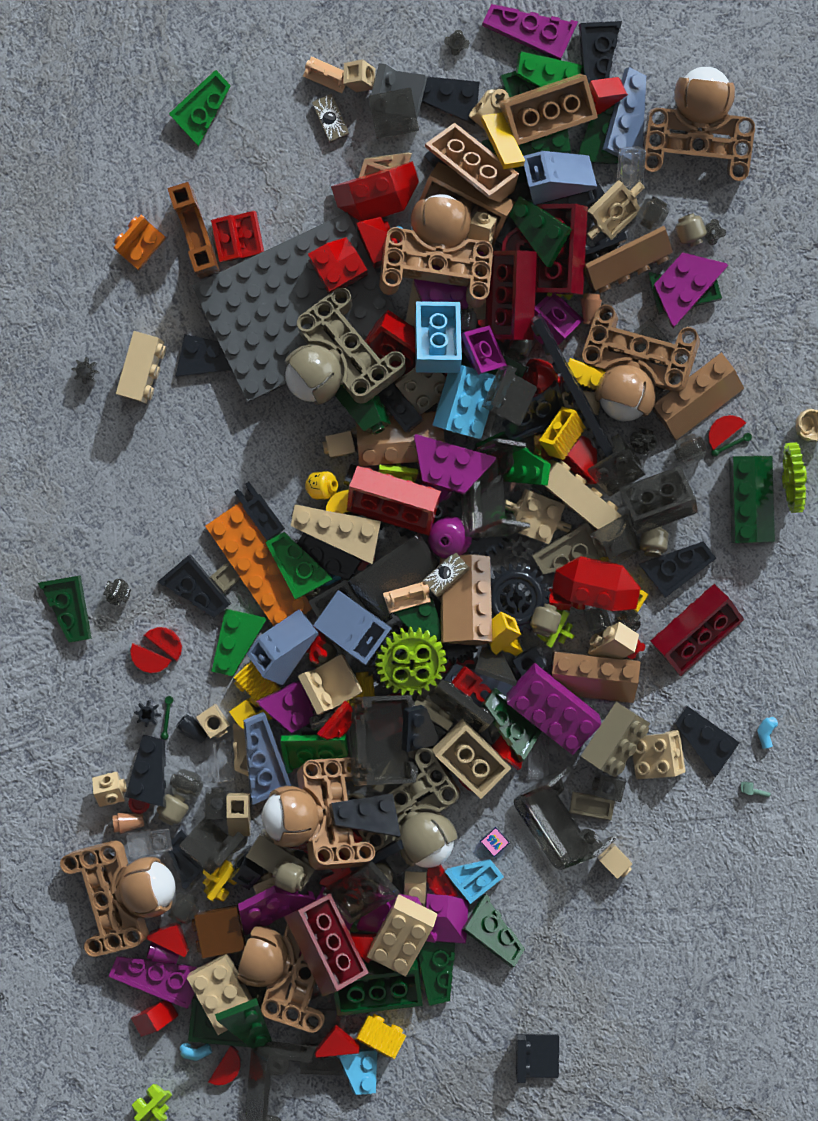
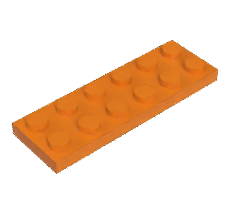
(254, 563)

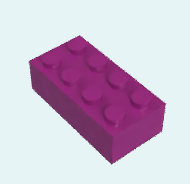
(553, 709)

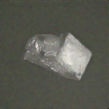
(149, 842)

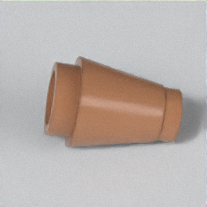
(590, 304)
(127, 821)

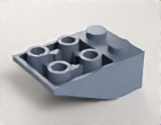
(558, 175)
(352, 627)
(282, 647)

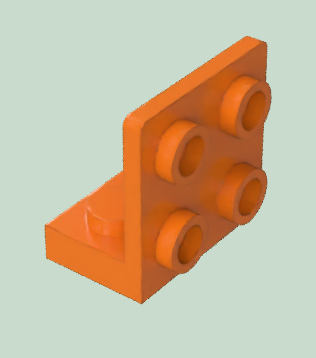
(138, 242)

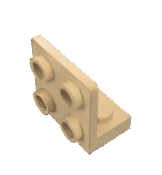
(330, 684)
(659, 756)

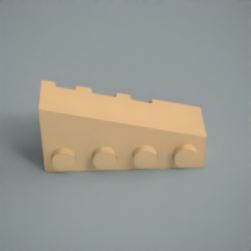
(579, 497)
(346, 532)

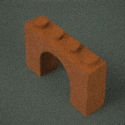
(190, 216)

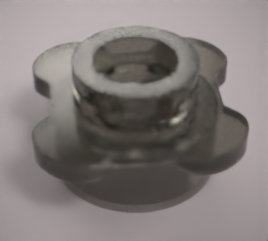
(456, 36)
(719, 232)

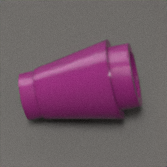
(160, 954)

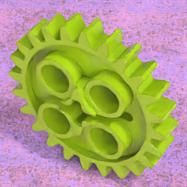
(794, 477)
(411, 643)

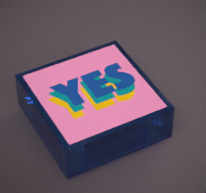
(494, 841)

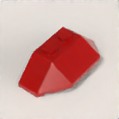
(377, 193)
(597, 584)

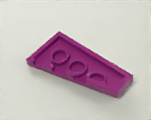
(530, 29)
(156, 978)

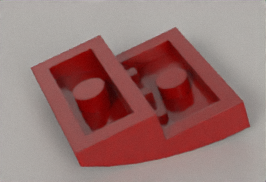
(237, 236)

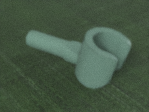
(748, 788)

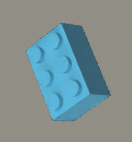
(438, 337)
(462, 402)

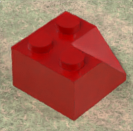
(373, 236)
(337, 264)

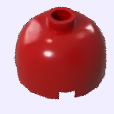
(540, 374)

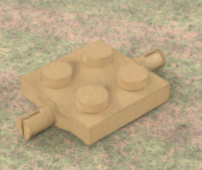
(614, 210)
(541, 513)

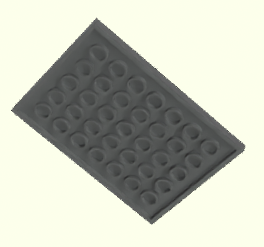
(260, 300)

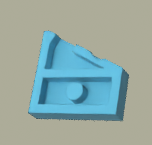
(474, 878)
(360, 1070)

